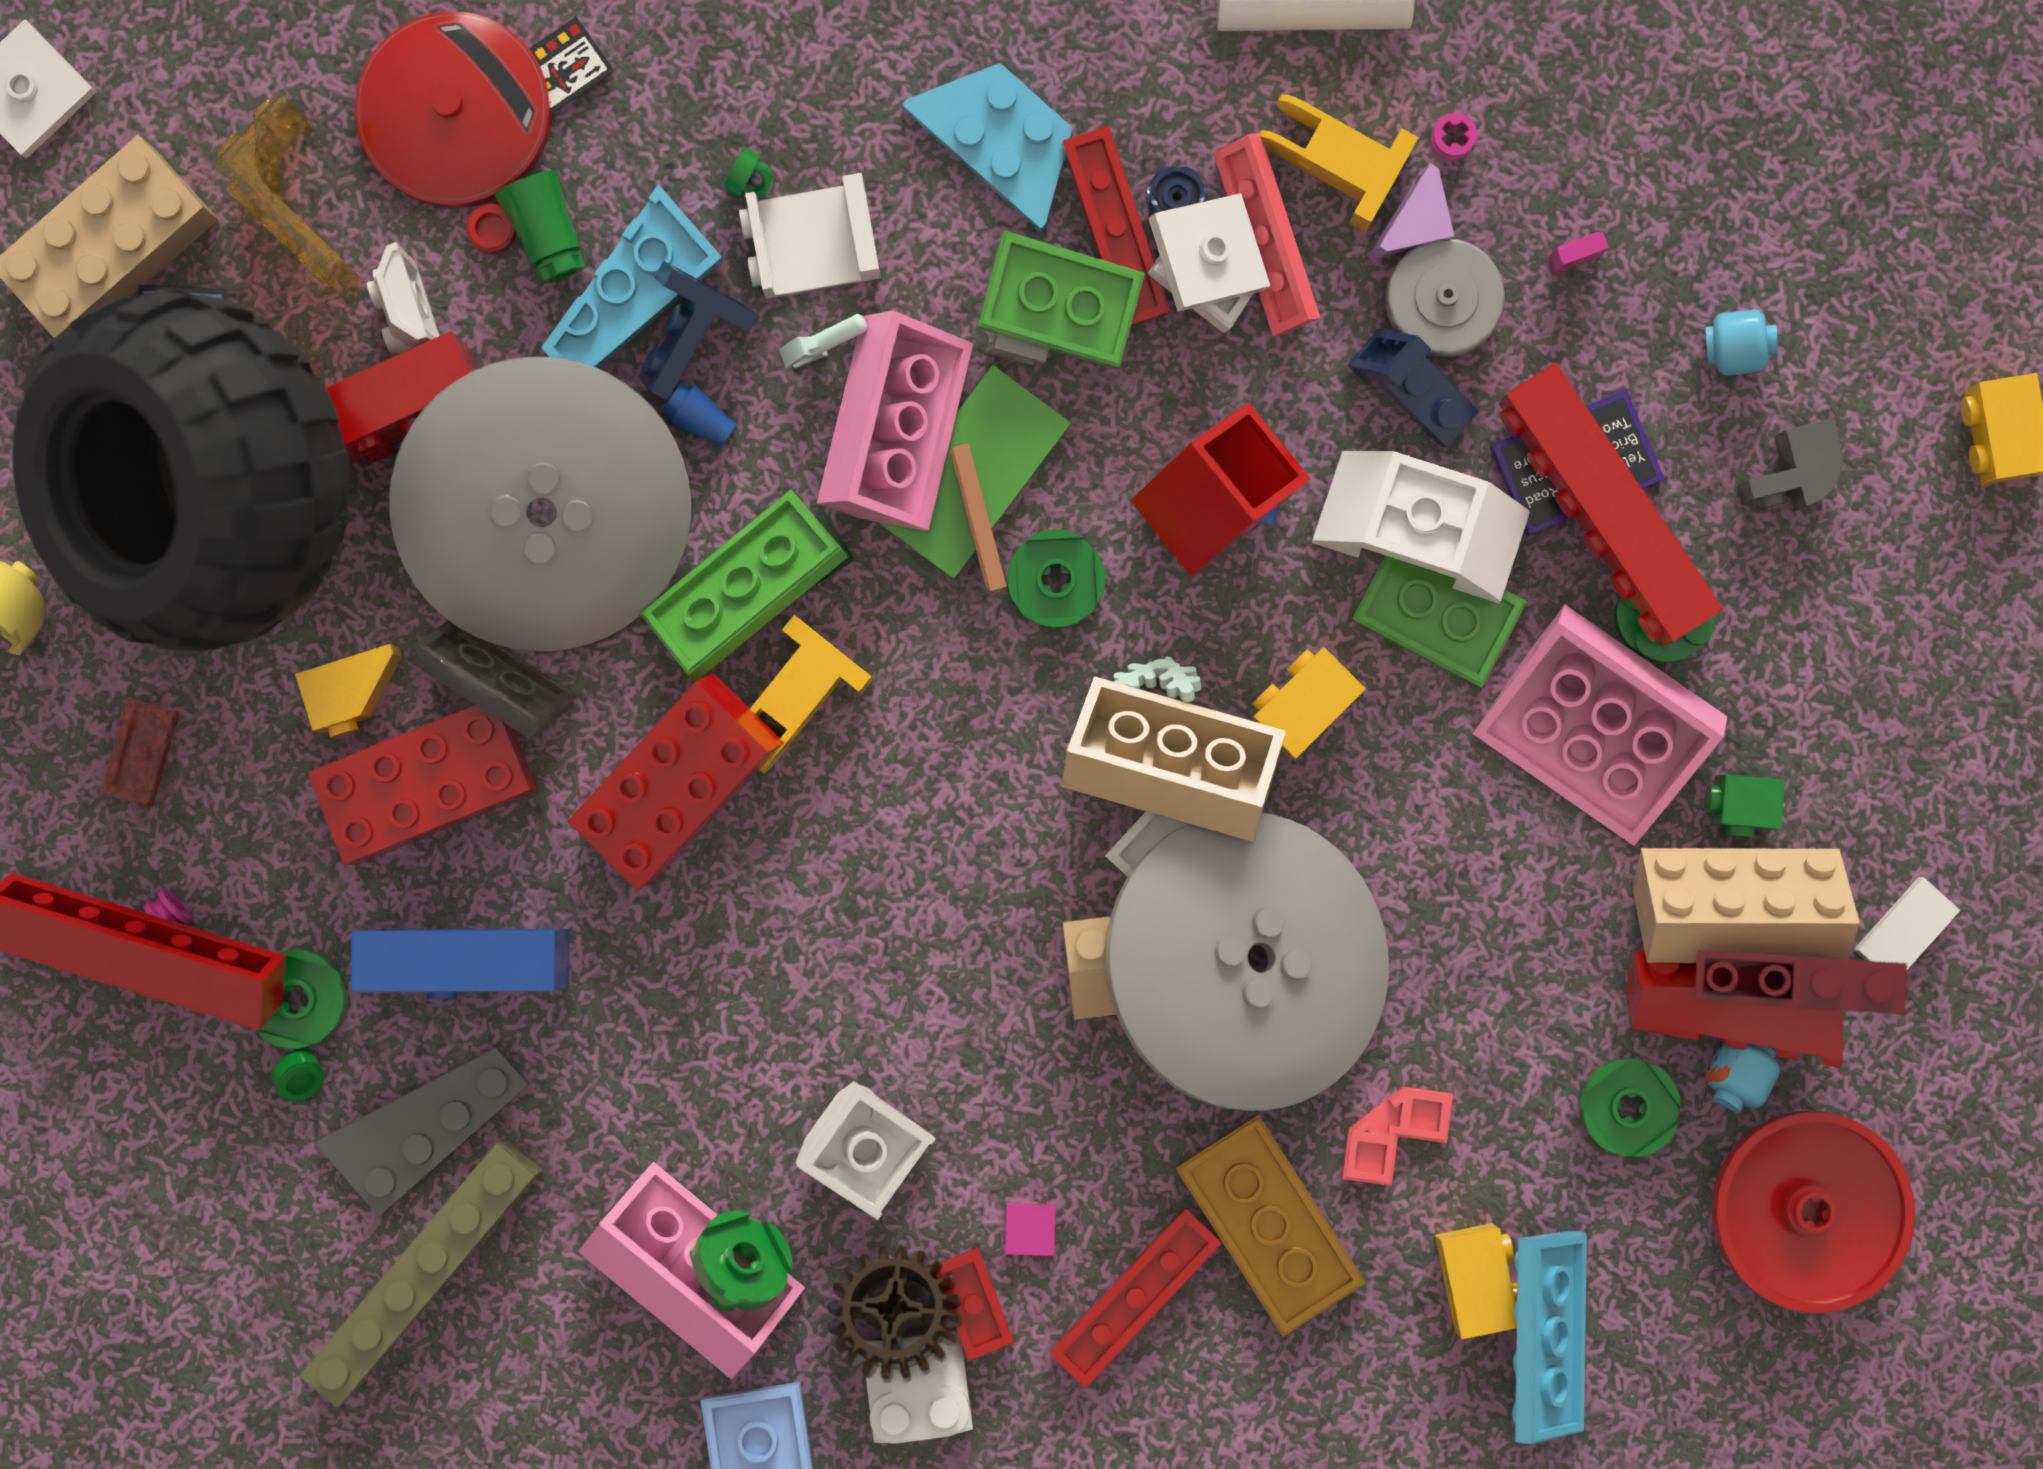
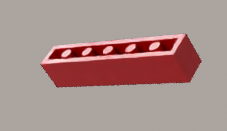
(1608, 505)
(140, 952)

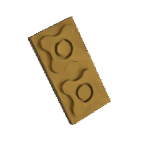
(1270, 1225)

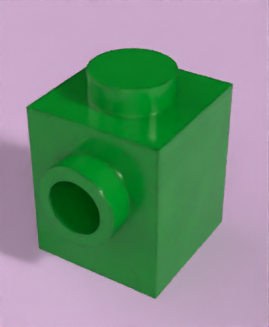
(1745, 804)

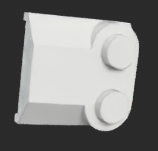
(402, 296)
(862, 1148)
(926, 1405)

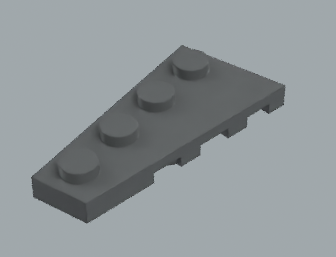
(414, 1134)

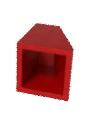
(1219, 488)

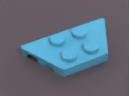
(1000, 135)

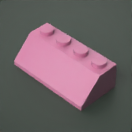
(895, 421)
(647, 1254)

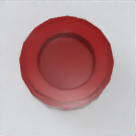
(490, 229)

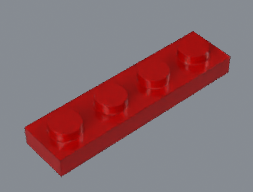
(1113, 214)
(1135, 1297)

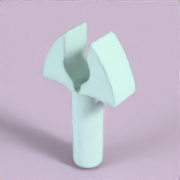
(809, 349)

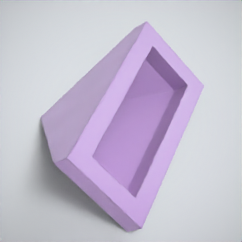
(1419, 217)

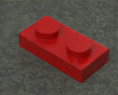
(983, 1320)

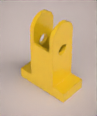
(1342, 157)
(806, 683)

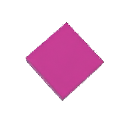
(1578, 252)
(1030, 1229)

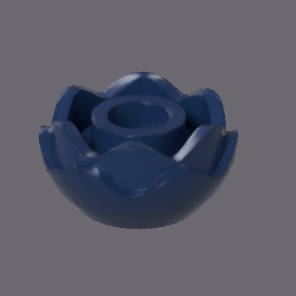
(1171, 181)

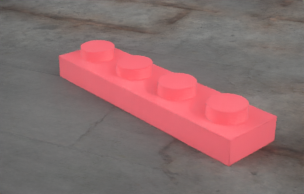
(1248, 171)

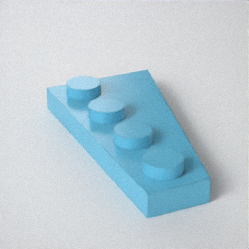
(624, 292)

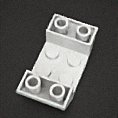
(1424, 519)

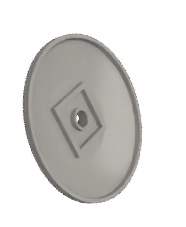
(528, 435)
(1186, 977)

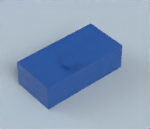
(459, 960)

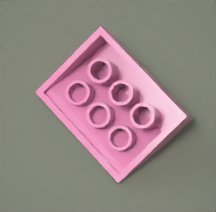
(1601, 725)

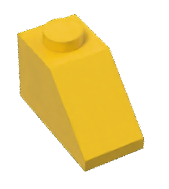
(347, 689)

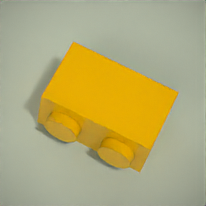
(2005, 428)
(1308, 701)
(1478, 1279)

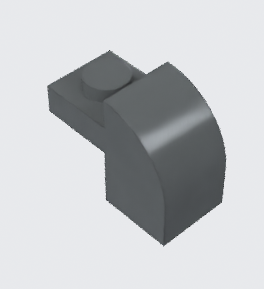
(1810, 465)

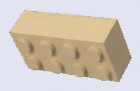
(104, 238)
(1173, 758)
(1743, 903)

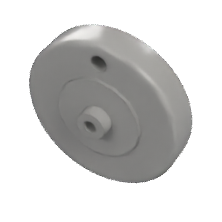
(1446, 296)

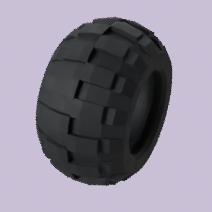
(180, 470)

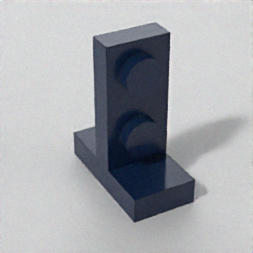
(687, 327)
(1414, 383)

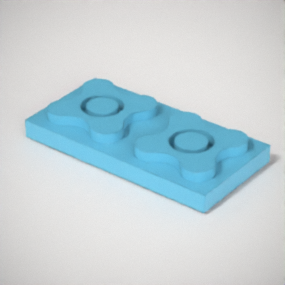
(1550, 1336)

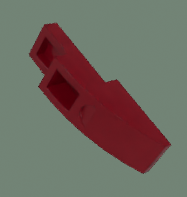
(1801, 982)

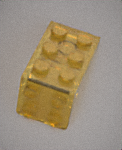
(253, 167)

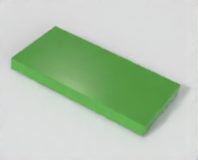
(1008, 441)
(743, 585)

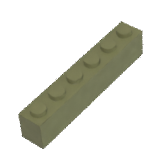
(421, 1273)

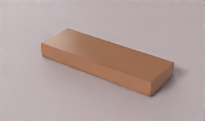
(978, 519)

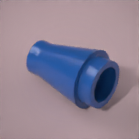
(698, 415)

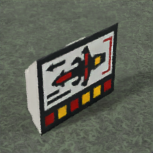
(570, 63)

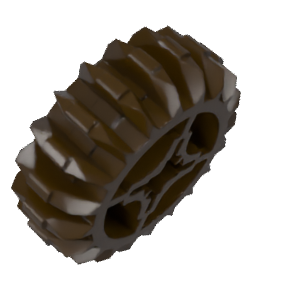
(914, 1314)

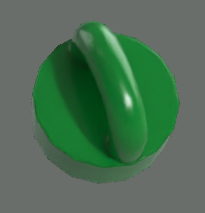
(741, 171)
(297, 1075)

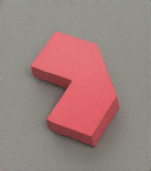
(1374, 1137)

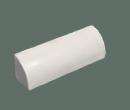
(1313, 14)

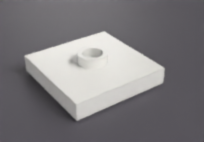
(36, 89)
(1209, 252)

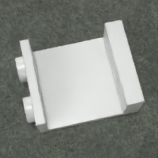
(811, 239)

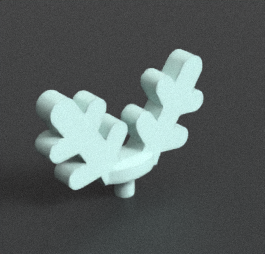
(1172, 677)

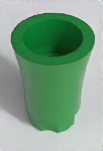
(543, 225)

